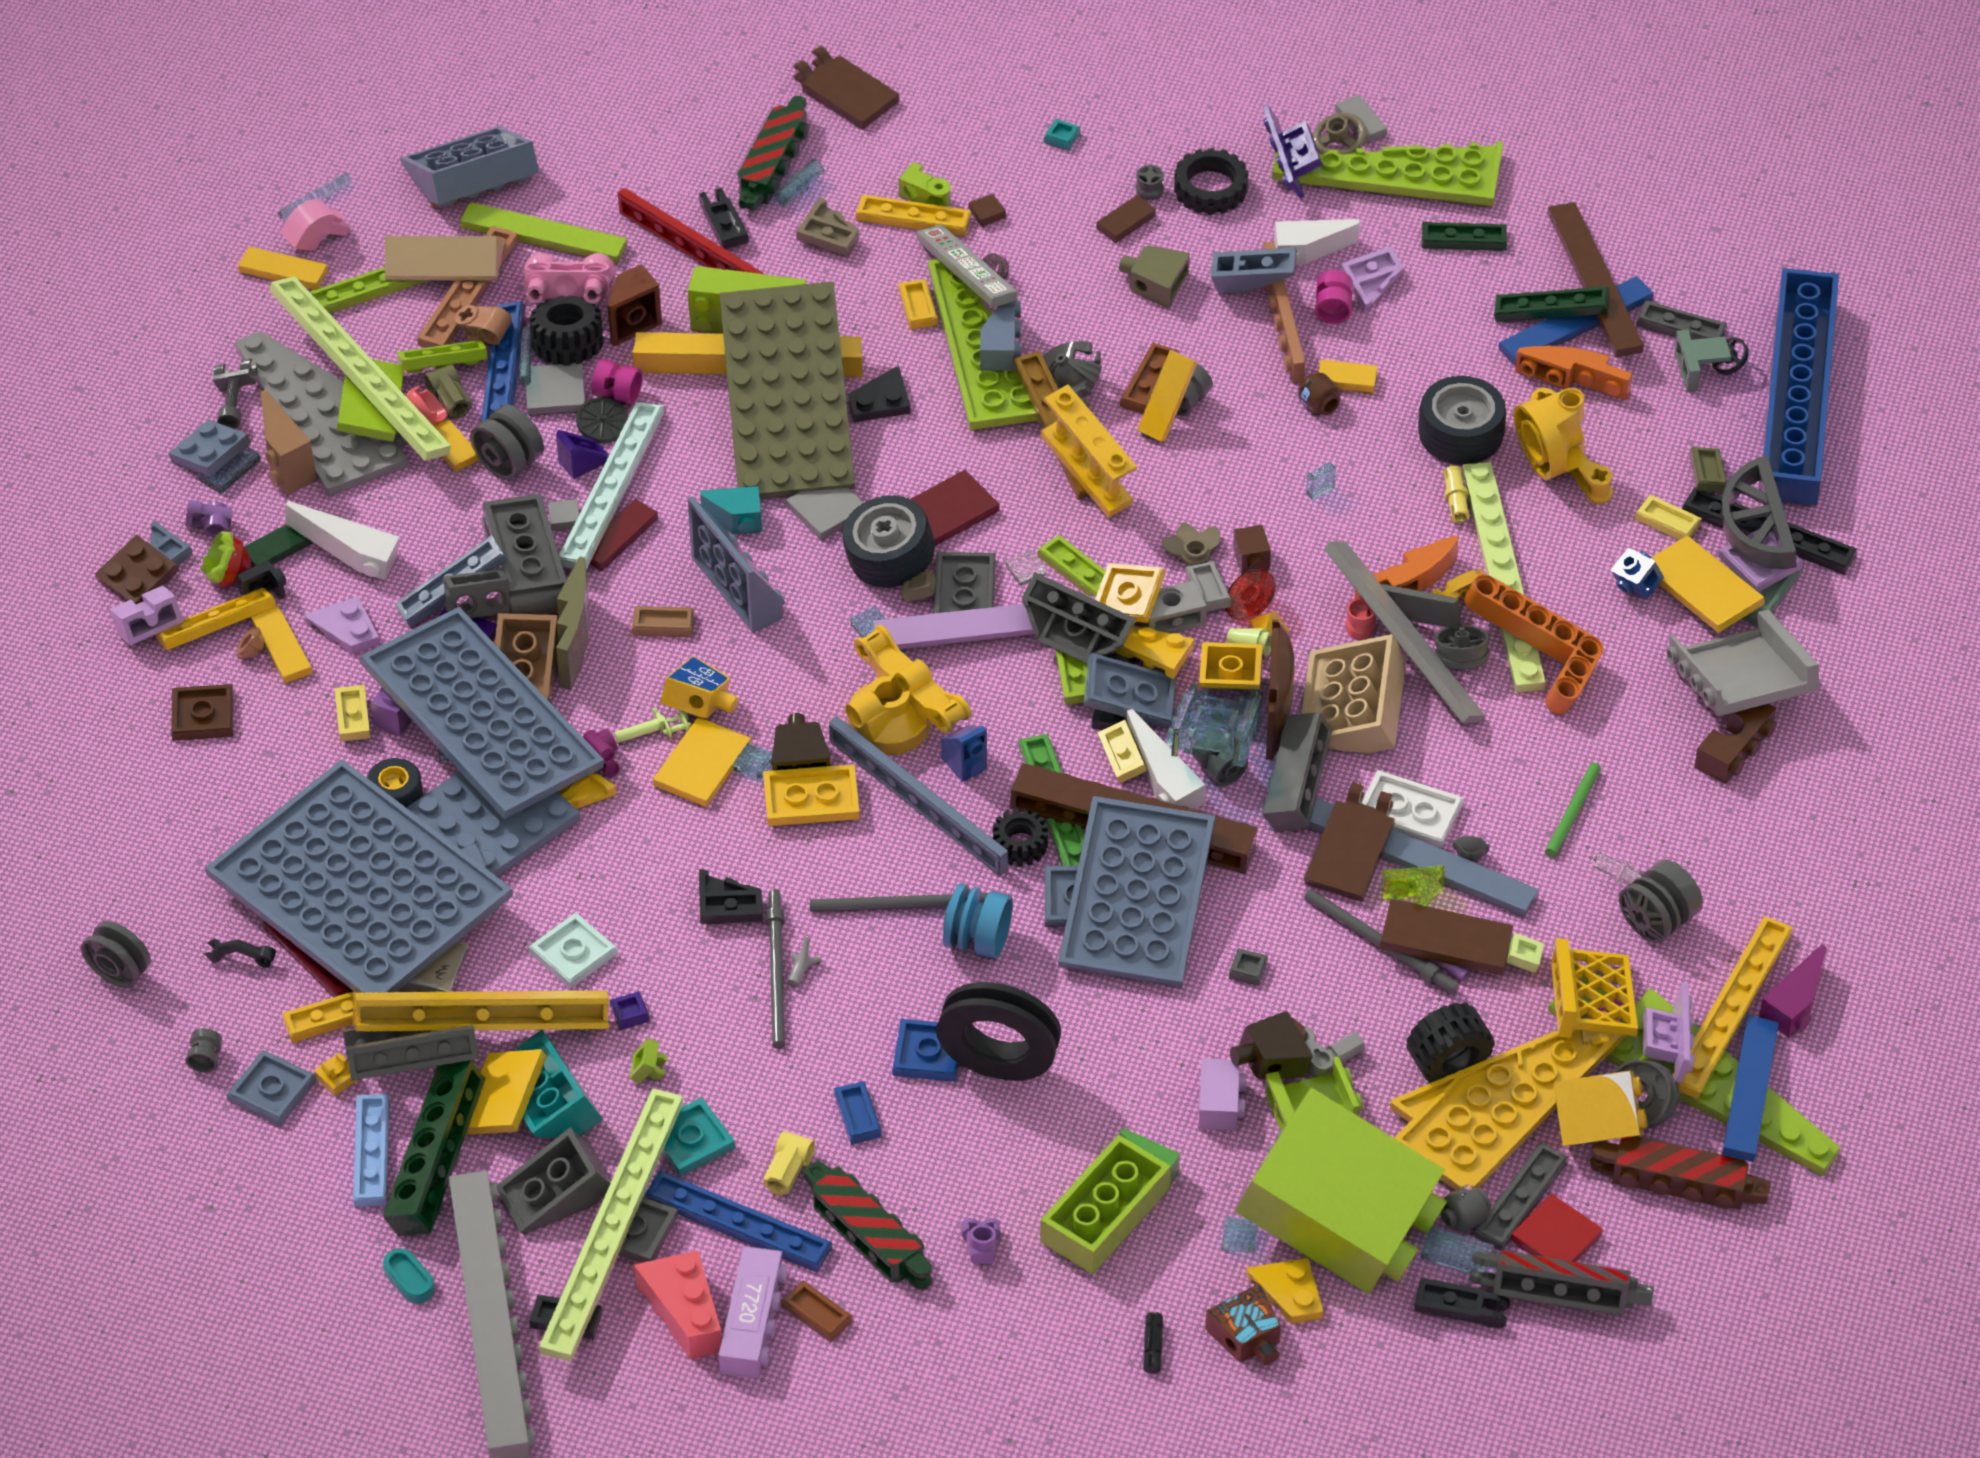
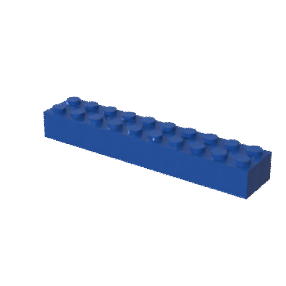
(1800, 382)

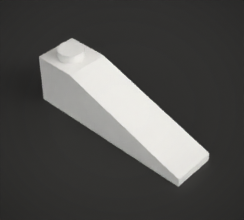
(355, 544)
(1167, 775)

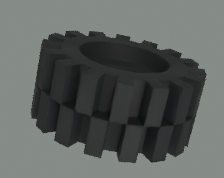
(1022, 823)

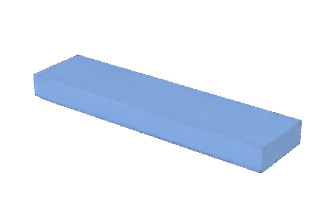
(371, 1150)

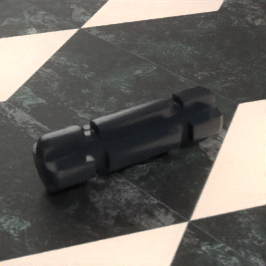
(1153, 1342)

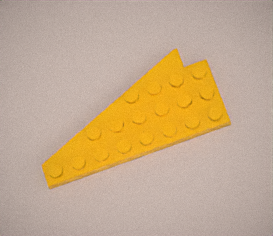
(1489, 1109)

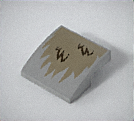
(439, 974)

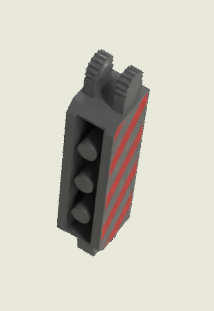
(1561, 1282)

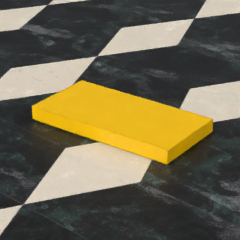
(1706, 584)

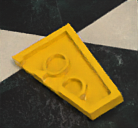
(1158, 649)

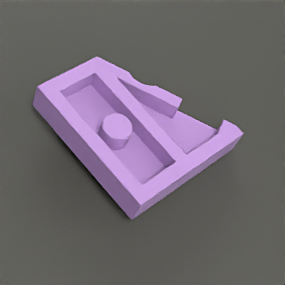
(1373, 275)

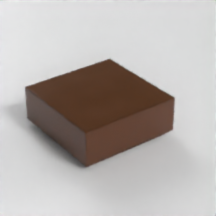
(987, 210)

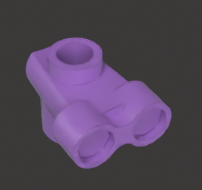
(213, 516)
(981, 1239)

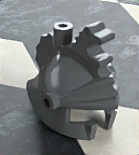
(1076, 373)

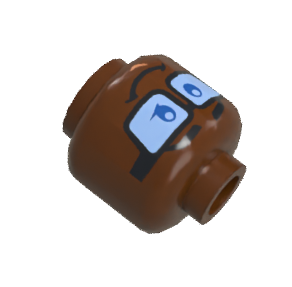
(1319, 394)

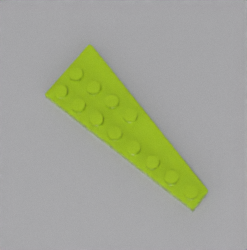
(1412, 171)
(988, 396)
(1781, 1124)

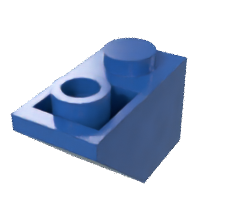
(966, 751)

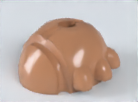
(250, 644)

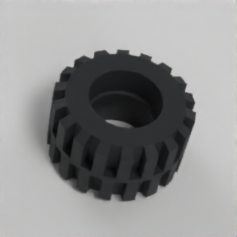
(566, 330)
(1449, 1041)

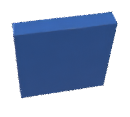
(920, 1053)

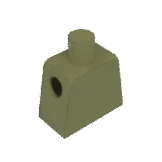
(1157, 273)

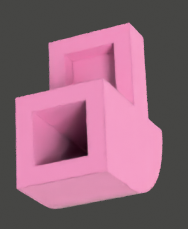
(310, 223)

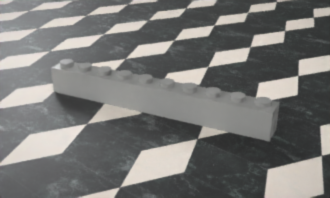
(489, 1316)

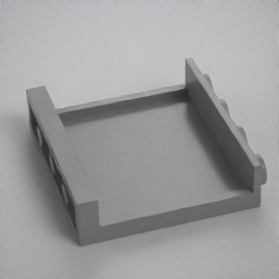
(1746, 667)

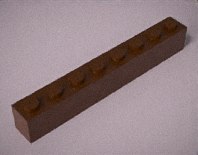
(1070, 799)

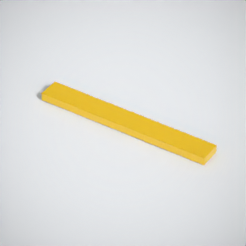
(1734, 1002)

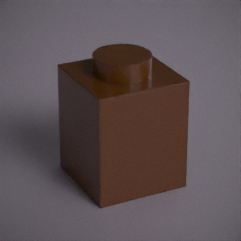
(1251, 548)

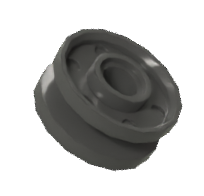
(115, 954)
(1661, 1088)

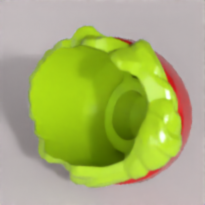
(225, 560)

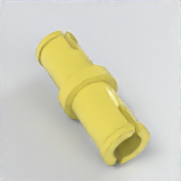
(1456, 494)

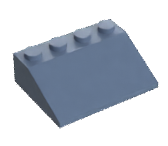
(472, 165)
(732, 570)

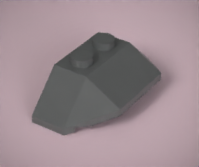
(1073, 620)

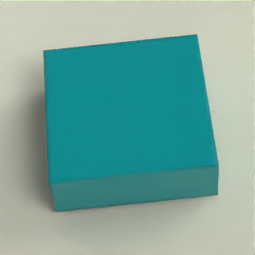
(1062, 134)

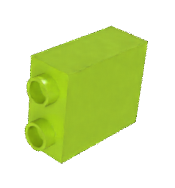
(1343, 1193)

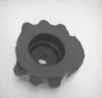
(1470, 847)

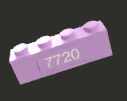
(751, 1312)

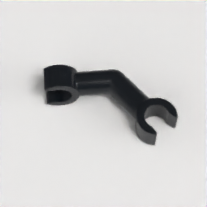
(263, 955)

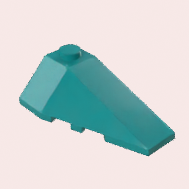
(557, 1096)

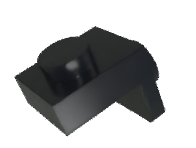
(262, 576)

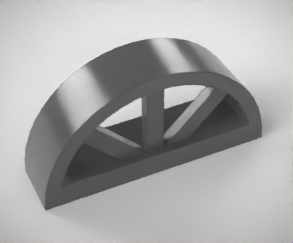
(1753, 550)

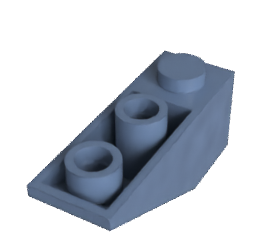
(998, 338)

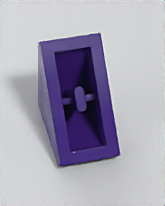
(579, 454)

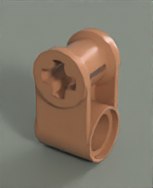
(483, 323)

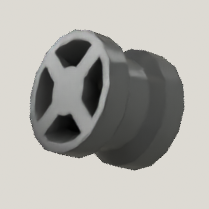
(1149, 182)

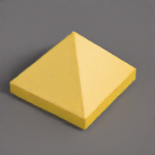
(1265, 621)

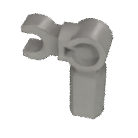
(1322, 1058)

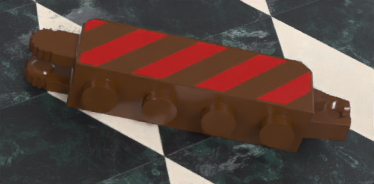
(1679, 1172)

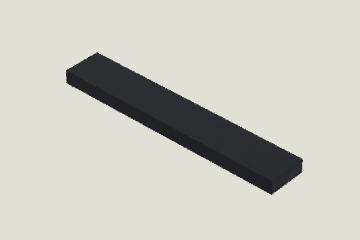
(1808, 544)

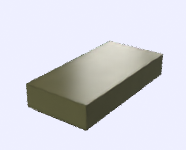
(1708, 469)

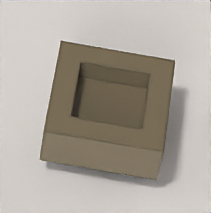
(919, 587)

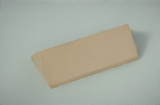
(443, 257)

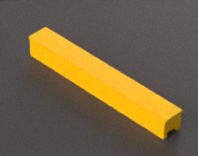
(706, 353)
(481, 1009)

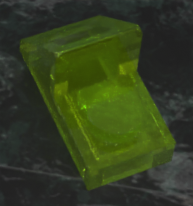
(1416, 882)

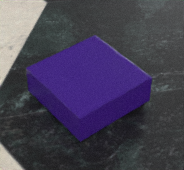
(629, 1010)

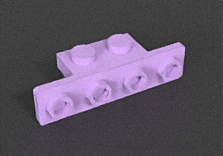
(1668, 1034)

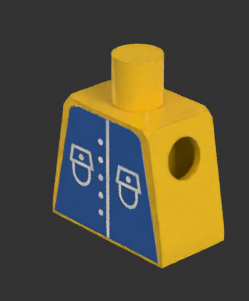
(698, 689)

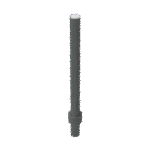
(888, 902)
(775, 920)
(1428, 971)

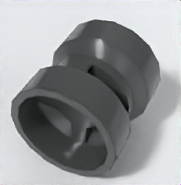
(204, 1048)

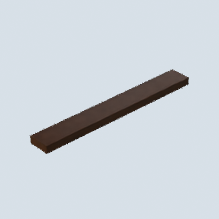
(1593, 273)

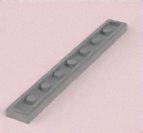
(1404, 632)

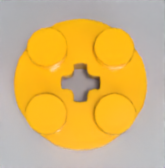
(1459, 586)

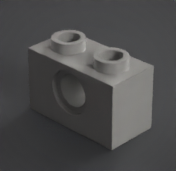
(1178, 608)

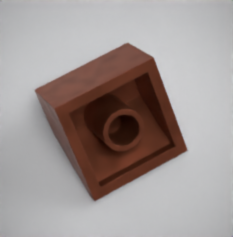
(633, 305)

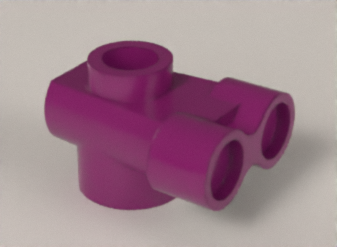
(604, 745)

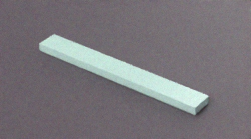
(611, 484)

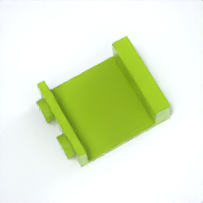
(1286, 1098)

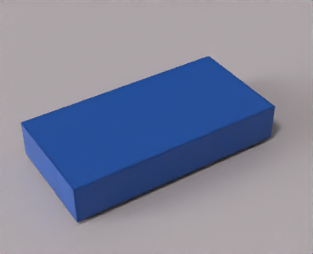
(857, 1112)

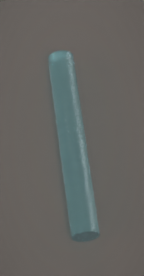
(319, 193)
(525, 357)

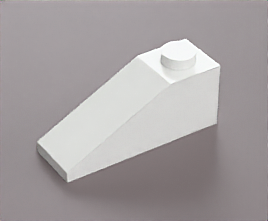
(1316, 237)

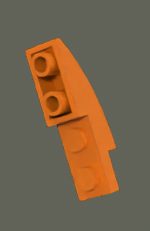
(1567, 365)
(1421, 566)

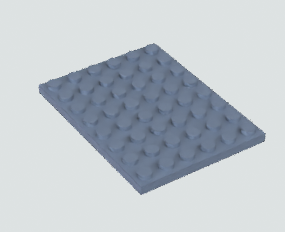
(359, 882)

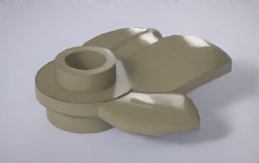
(1192, 545)

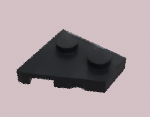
(880, 398)
(728, 900)

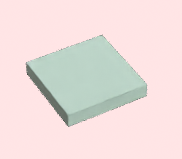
(573, 950)

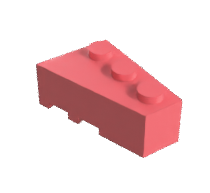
(683, 1300)

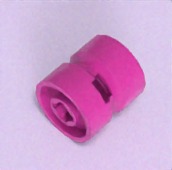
(1334, 297)
(619, 382)

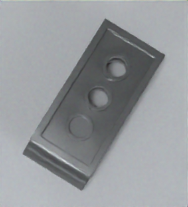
(532, 555)

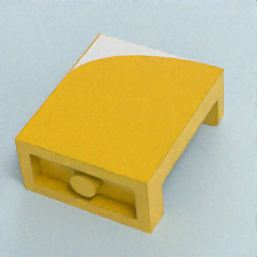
(1599, 1108)

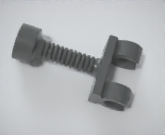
(231, 381)

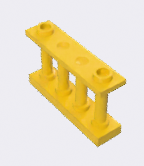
(1088, 451)

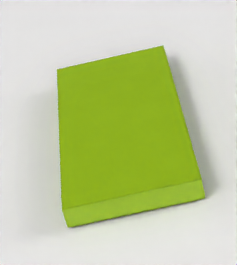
(359, 415)

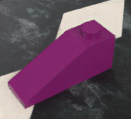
(1794, 996)

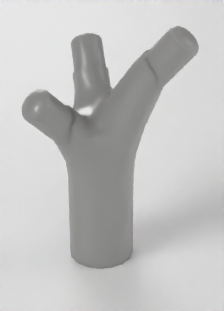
(801, 964)

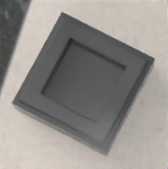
(1248, 967)

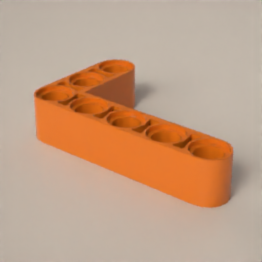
(1542, 630)

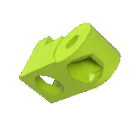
(924, 188)

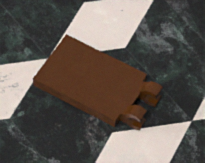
(845, 88)
(1351, 845)

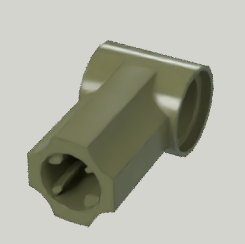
(446, 386)

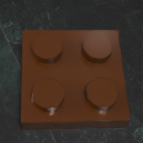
(136, 570)

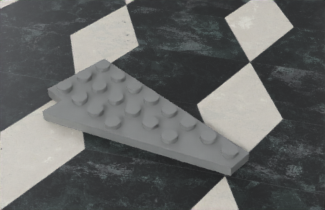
(313, 403)

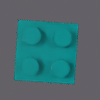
(696, 1138)

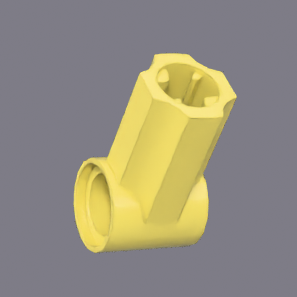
(790, 1155)

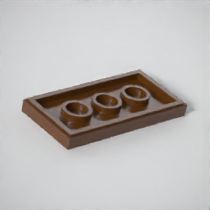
(1446, 937)

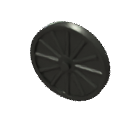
(601, 419)

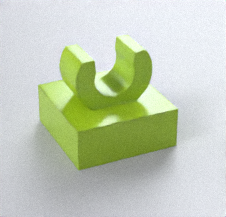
(645, 1062)

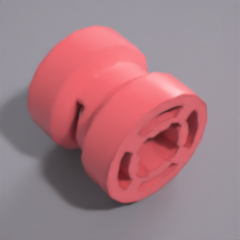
(1360, 619)

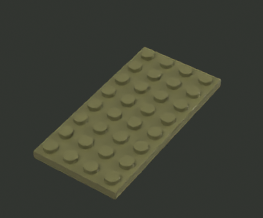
(787, 389)

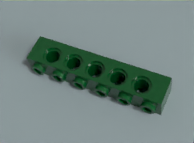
(434, 1148)

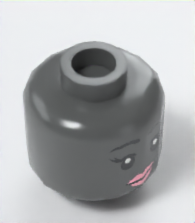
(1466, 1208)

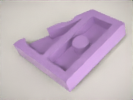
(345, 624)

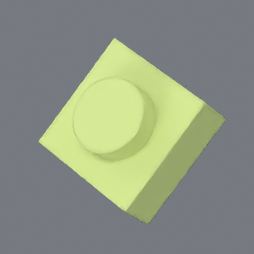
(1524, 953)

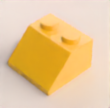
(1231, 666)

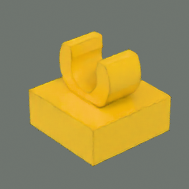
(334, 1074)

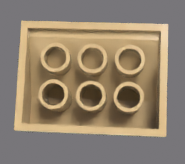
(1358, 692)

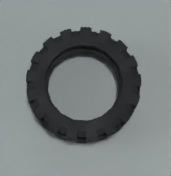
(1205, 200)

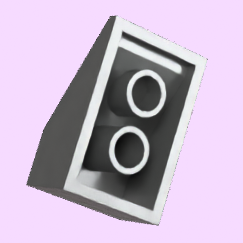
(555, 1183)

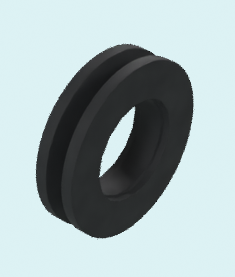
(1001, 1005)

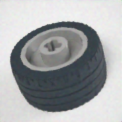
(1462, 420)
(888, 541)

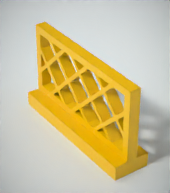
(1569, 991)

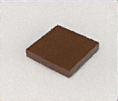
(202, 712)

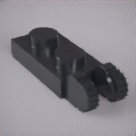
(723, 220)
(1461, 1303)

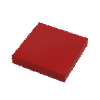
(1556, 1231)

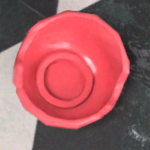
(427, 405)

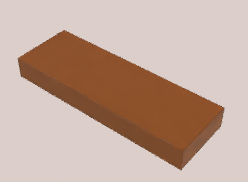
(1144, 380)

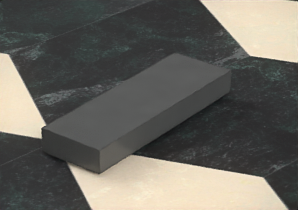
(1670, 320)
(1426, 607)

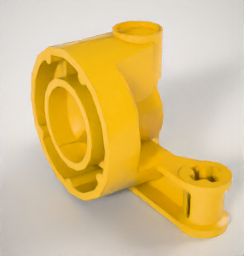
(1555, 443)
(902, 701)

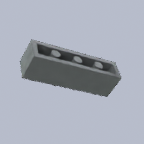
(1297, 772)

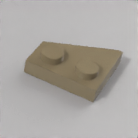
(827, 229)

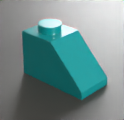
(734, 508)

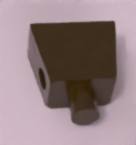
(799, 745)
(1273, 1047)

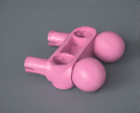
(580, 279)

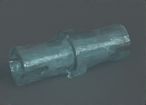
(799, 182)

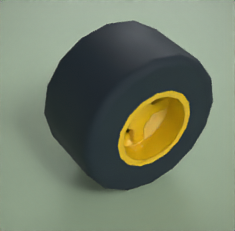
(398, 779)

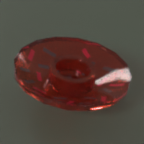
(1251, 594)

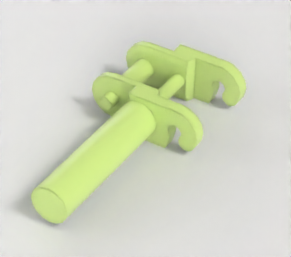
(658, 723)

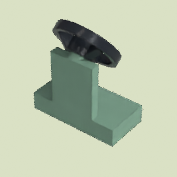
(1702, 351)

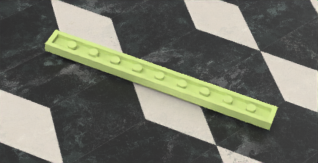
(360, 368)
(1501, 564)
(611, 1225)

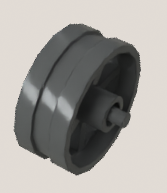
(1462, 647)

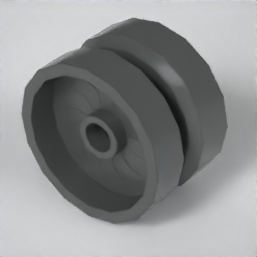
(507, 442)

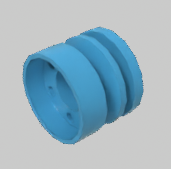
(971, 919)

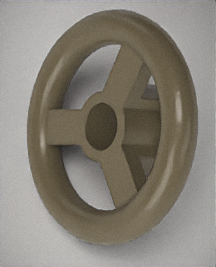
(1337, 132)

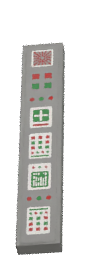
(967, 266)

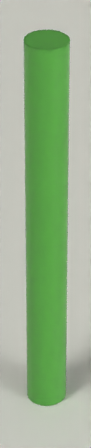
(1573, 810)

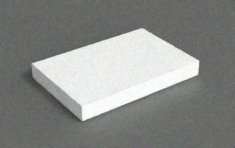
(1417, 807)

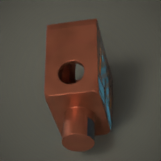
(1246, 1326)

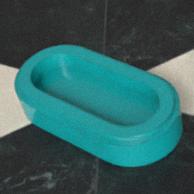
(408, 1276)

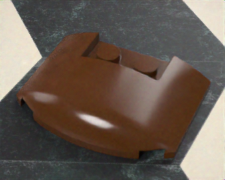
(1280, 686)

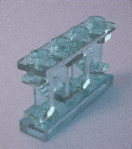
(1214, 723)

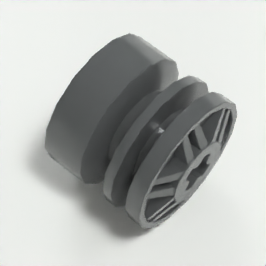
(1660, 901)

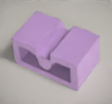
(142, 620)
(1219, 1095)

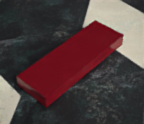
(623, 532)

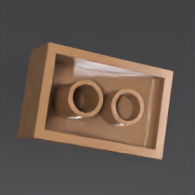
(287, 448)
(531, 646)

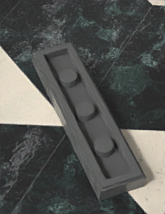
(1521, 1196)

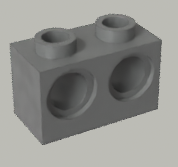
(477, 587)

